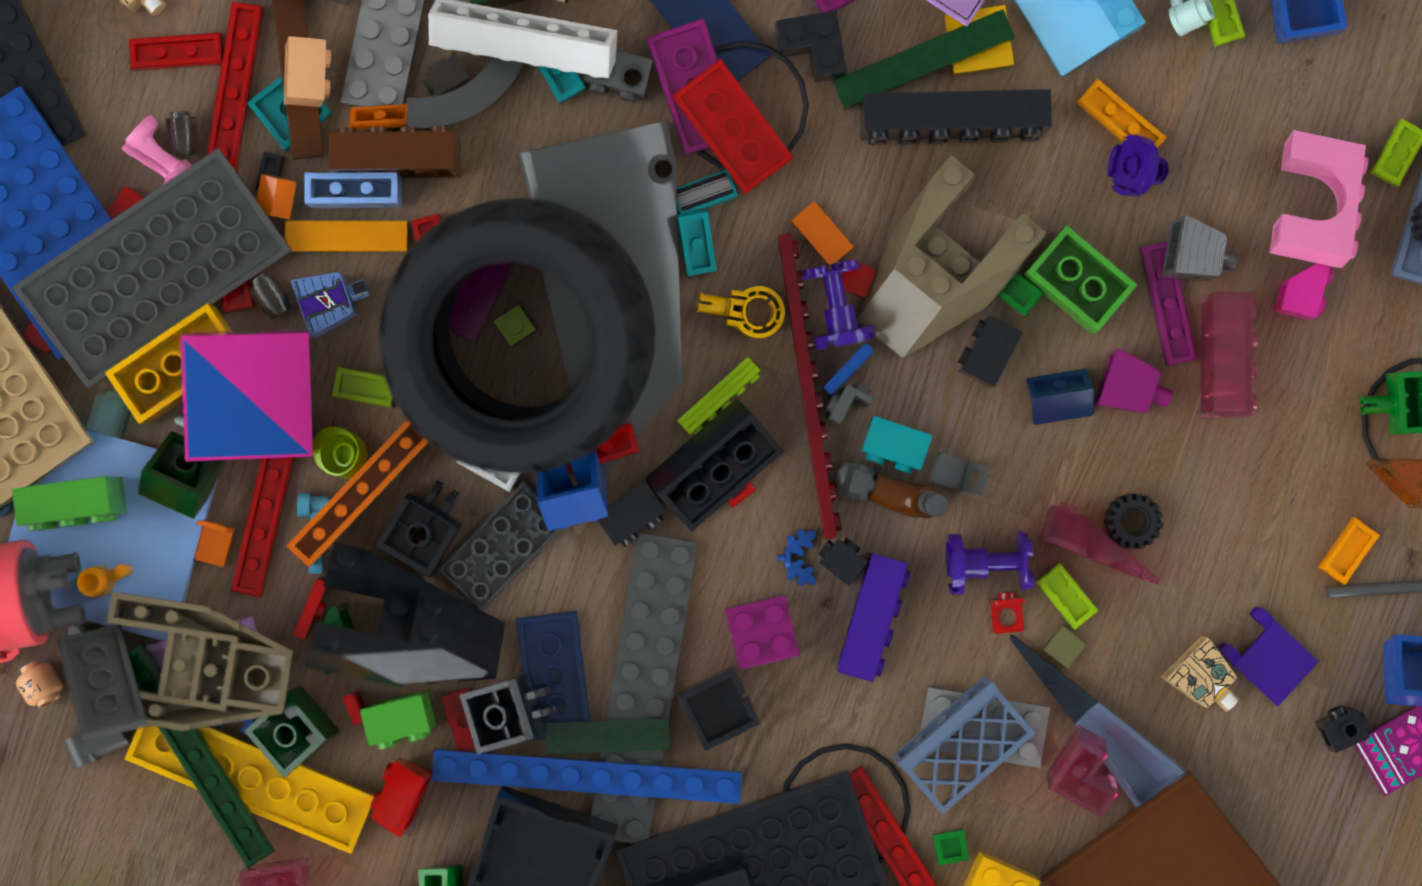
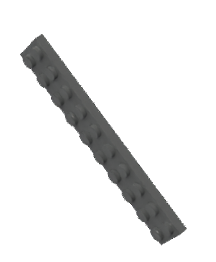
(647, 664)

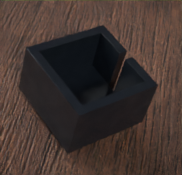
(718, 708)

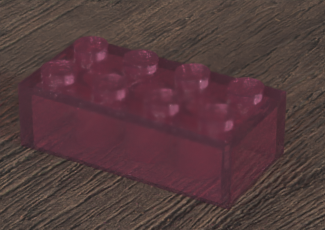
(1227, 355)

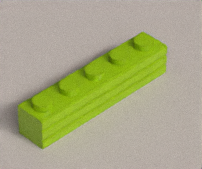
(719, 396)

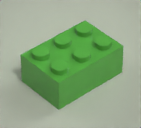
(1079, 280)
(69, 503)

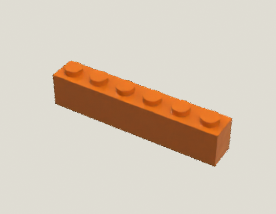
(357, 494)

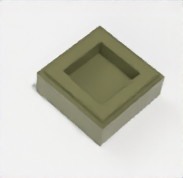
(1064, 646)

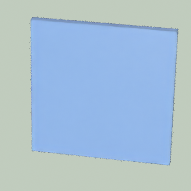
(148, 537)

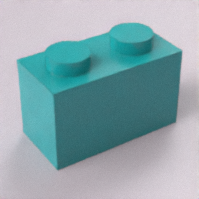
(896, 444)

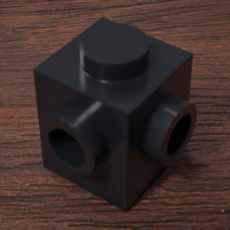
(842, 559)
(1343, 728)

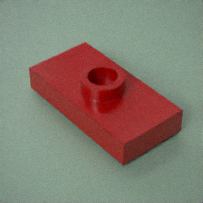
(313, 609)
(457, 719)

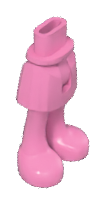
(144, 148)

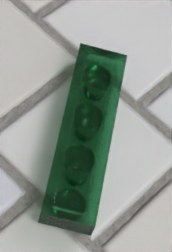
(607, 736)

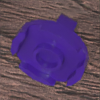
(1136, 166)

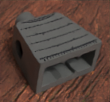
(1196, 251)

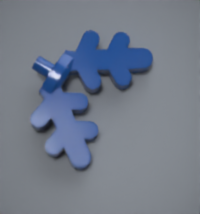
(794, 568)

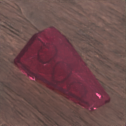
(1080, 536)

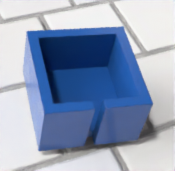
(1307, 19)
(569, 504)
(1403, 670)

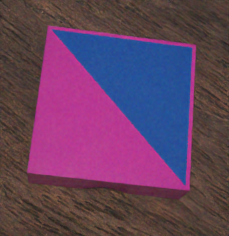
(246, 395)

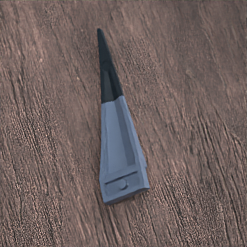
(1131, 758)

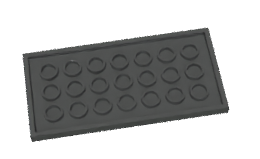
(152, 267)

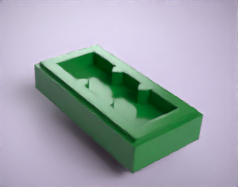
(1020, 294)

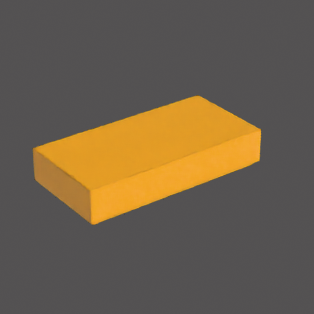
(1348, 551)

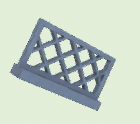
(949, 723)

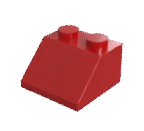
(401, 795)

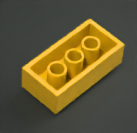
(153, 374)

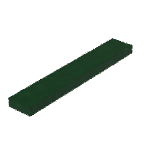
(925, 58)

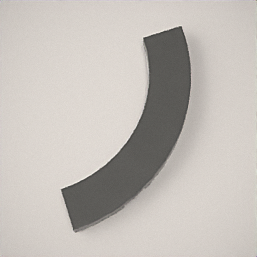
(464, 101)

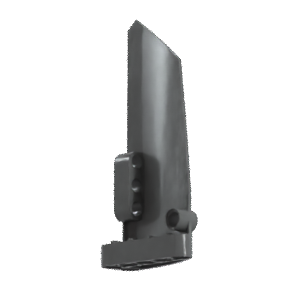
(617, 187)

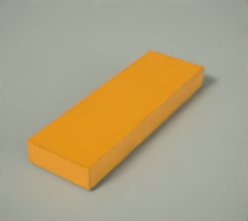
(1116, 114)

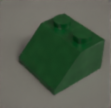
(177, 482)
(294, 735)

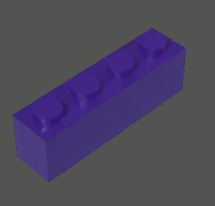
(872, 617)

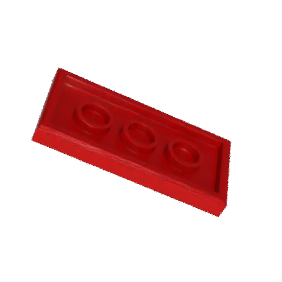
(732, 126)

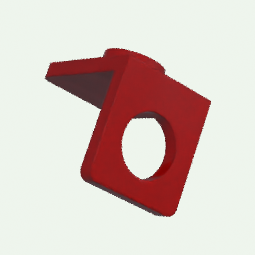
(1011, 601)

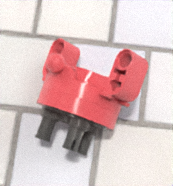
(26, 597)

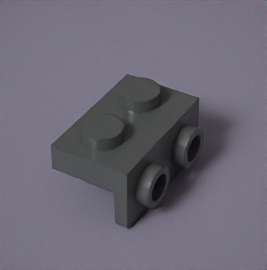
(840, 403)

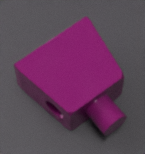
(1130, 385)

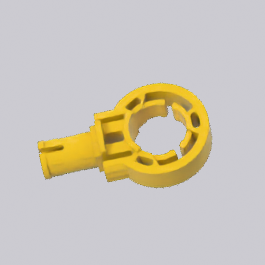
(724, 307)

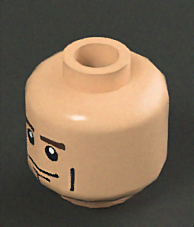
(39, 684)

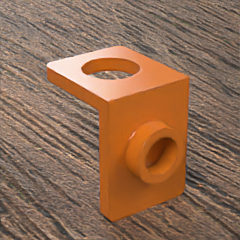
(214, 542)

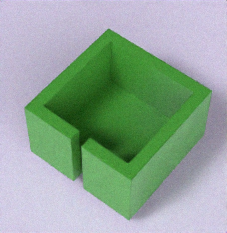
(399, 718)

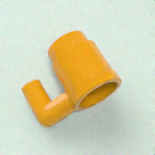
(100, 580)

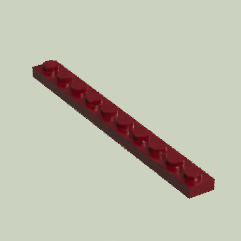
(807, 373)

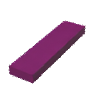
(1168, 308)

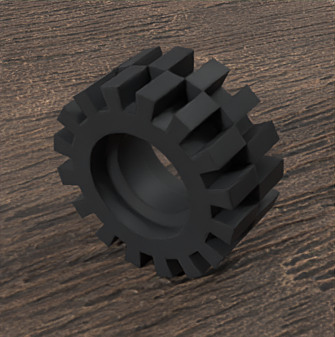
(1146, 534)

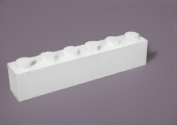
(522, 37)

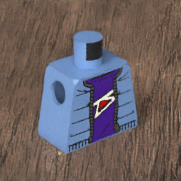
(328, 300)

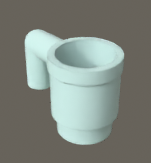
(1190, 15)

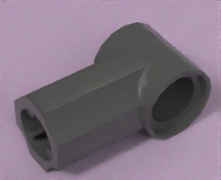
(91, 750)

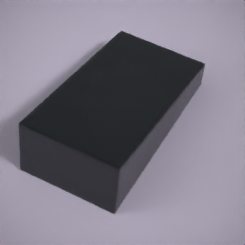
(271, 165)

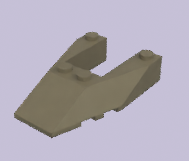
(931, 281)
(210, 667)

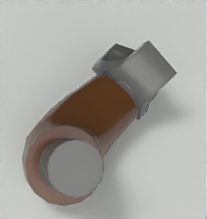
(889, 492)

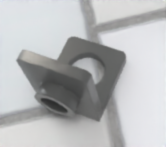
(958, 473)

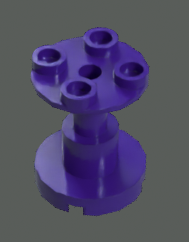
(839, 317)
(976, 562)

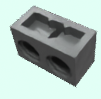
(624, 65)

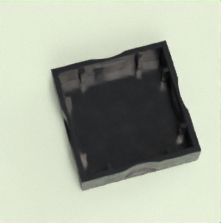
(541, 844)

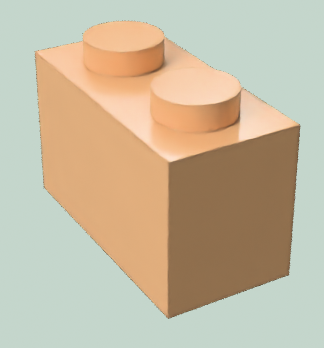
(305, 71)

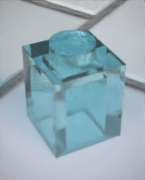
(109, 415)

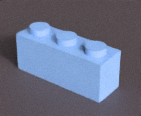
(354, 190)

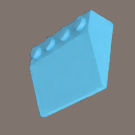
(1079, 29)

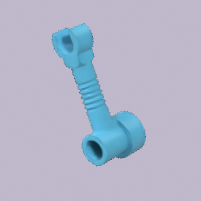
(308, 507)

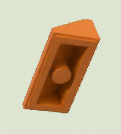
(378, 116)

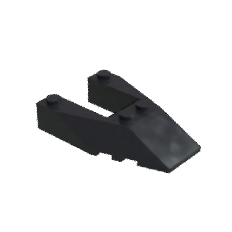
(420, 631)

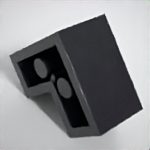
(815, 35)

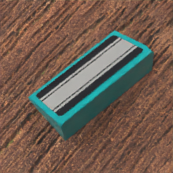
(706, 193)

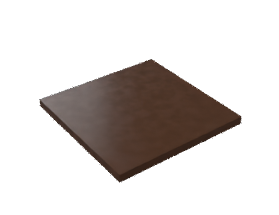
(1167, 841)

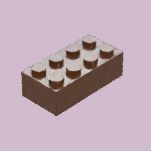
(405, 152)

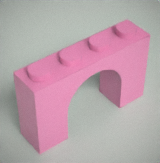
(1341, 168)

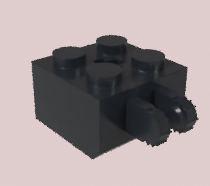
(417, 513)
(505, 713)

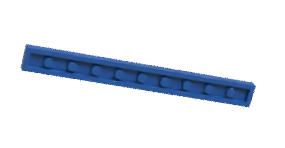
(587, 776)

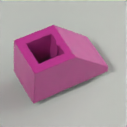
(1303, 292)

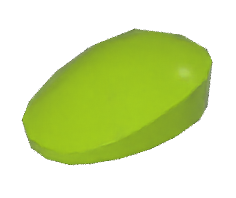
(339, 451)

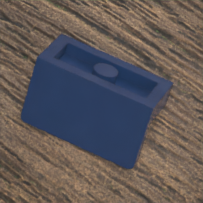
(1061, 396)

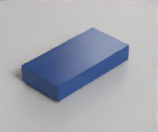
(848, 369)

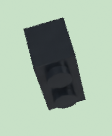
(990, 351)
(631, 513)

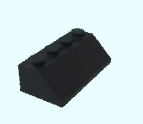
(702, 472)

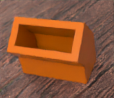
(276, 195)

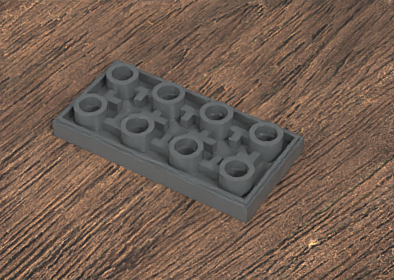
(499, 548)

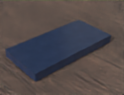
(724, 27)
(554, 658)

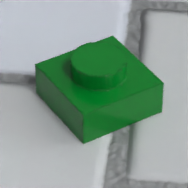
(950, 846)

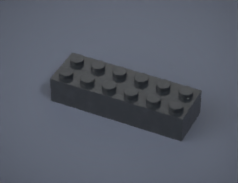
(955, 116)

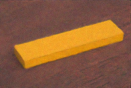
(347, 236)

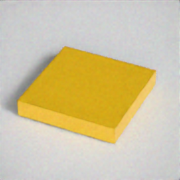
(992, 59)

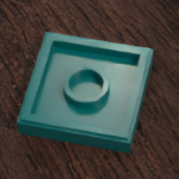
(271, 111)

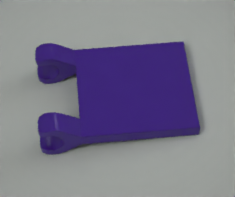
(1273, 661)

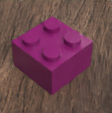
(762, 631)

